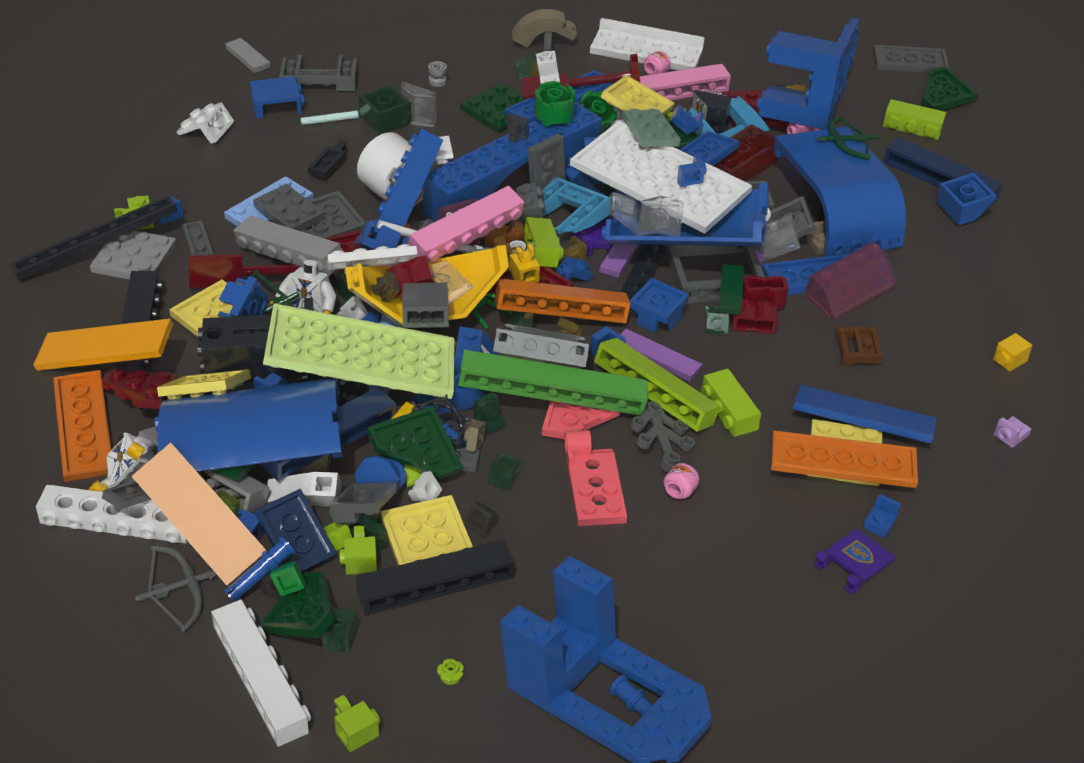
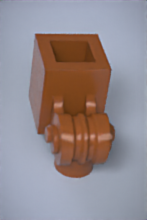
(513, 232)

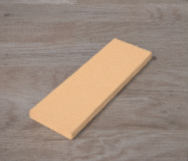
(199, 514)

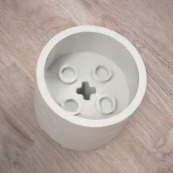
(380, 162)

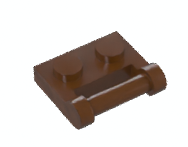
(865, 342)

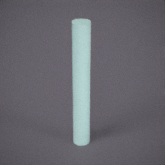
(329, 117)

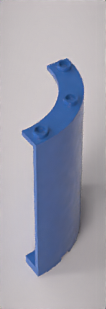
(740, 227)
(253, 425)

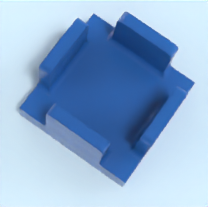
(385, 237)
(245, 297)
(658, 303)

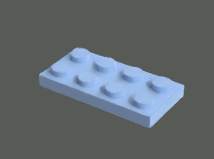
(246, 208)

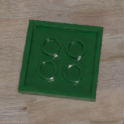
(490, 105)

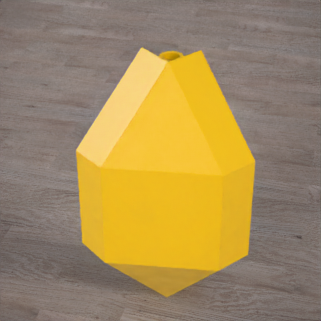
(479, 268)

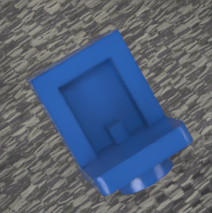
(685, 121)
(575, 268)

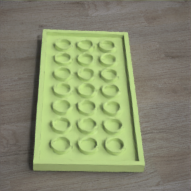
(360, 351)

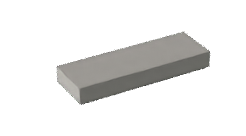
(247, 55)

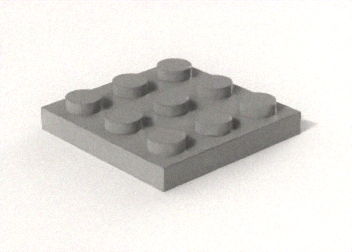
(133, 253)

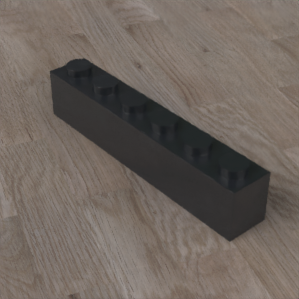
(141, 306)
(434, 577)

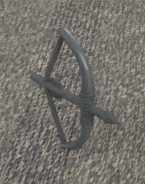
(162, 590)

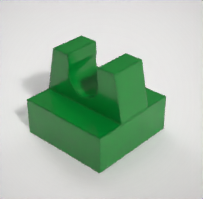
(288, 578)

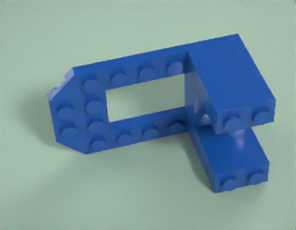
(828, 67)
(553, 657)

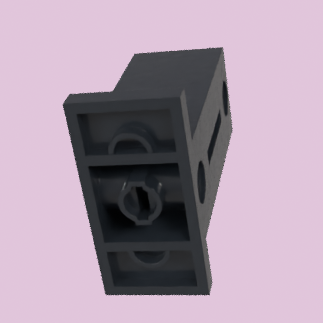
(241, 345)

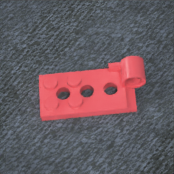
(578, 457)

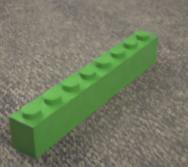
(553, 382)

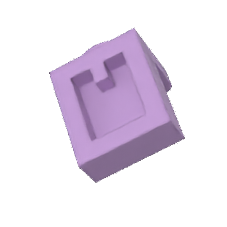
(1011, 431)

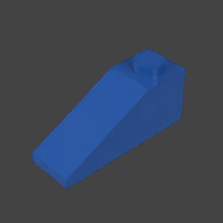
(462, 397)

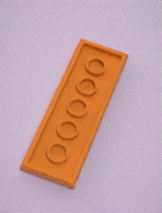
(82, 425)
(844, 459)

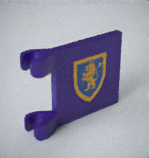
(858, 556)

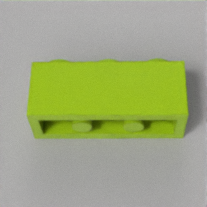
(914, 119)
(544, 240)
(736, 409)

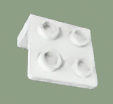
(211, 119)

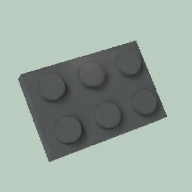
(547, 161)
(288, 208)

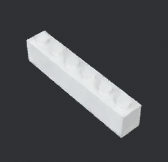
(260, 672)

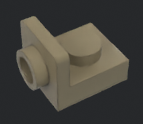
(817, 238)
(474, 434)

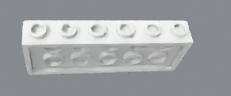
(621, 39)

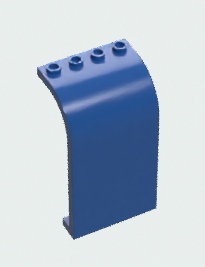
(857, 195)

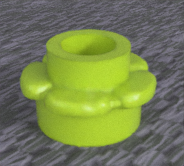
(450, 676)

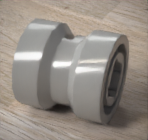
(437, 74)

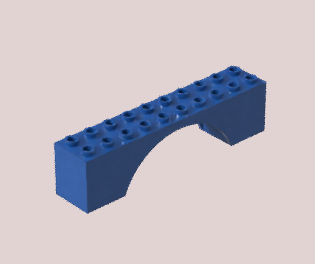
(485, 168)

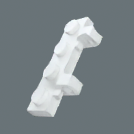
(379, 256)

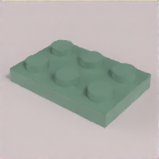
(650, 128)

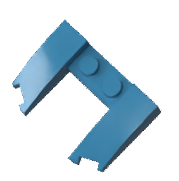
(742, 115)
(590, 204)

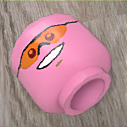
(657, 63)
(681, 481)

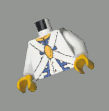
(310, 285)
(125, 460)

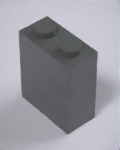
(425, 305)

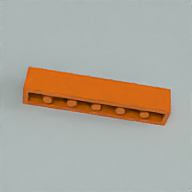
(562, 300)

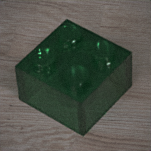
(385, 109)

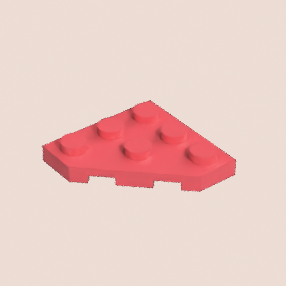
(571, 417)

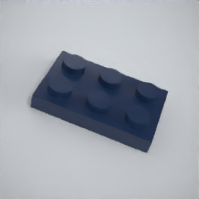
(298, 525)

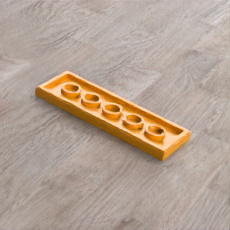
(103, 344)

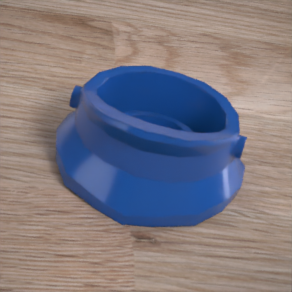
(380, 469)

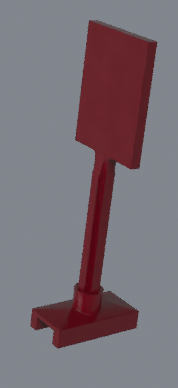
(530, 84)
(209, 269)

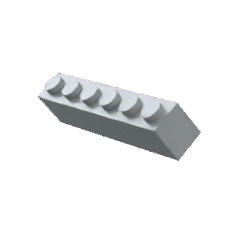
(285, 243)
(248, 491)

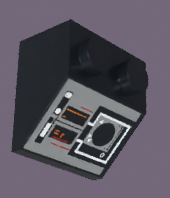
(715, 109)

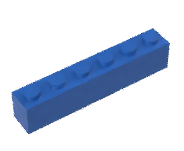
(408, 180)

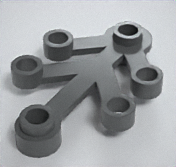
(655, 414)

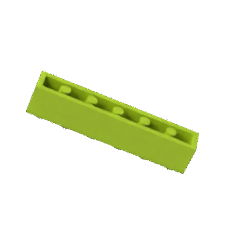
(662, 386)

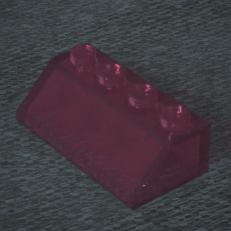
(851, 281)

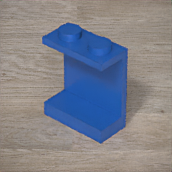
(275, 91)

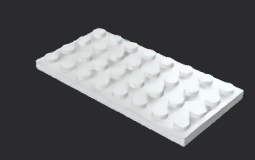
(653, 172)

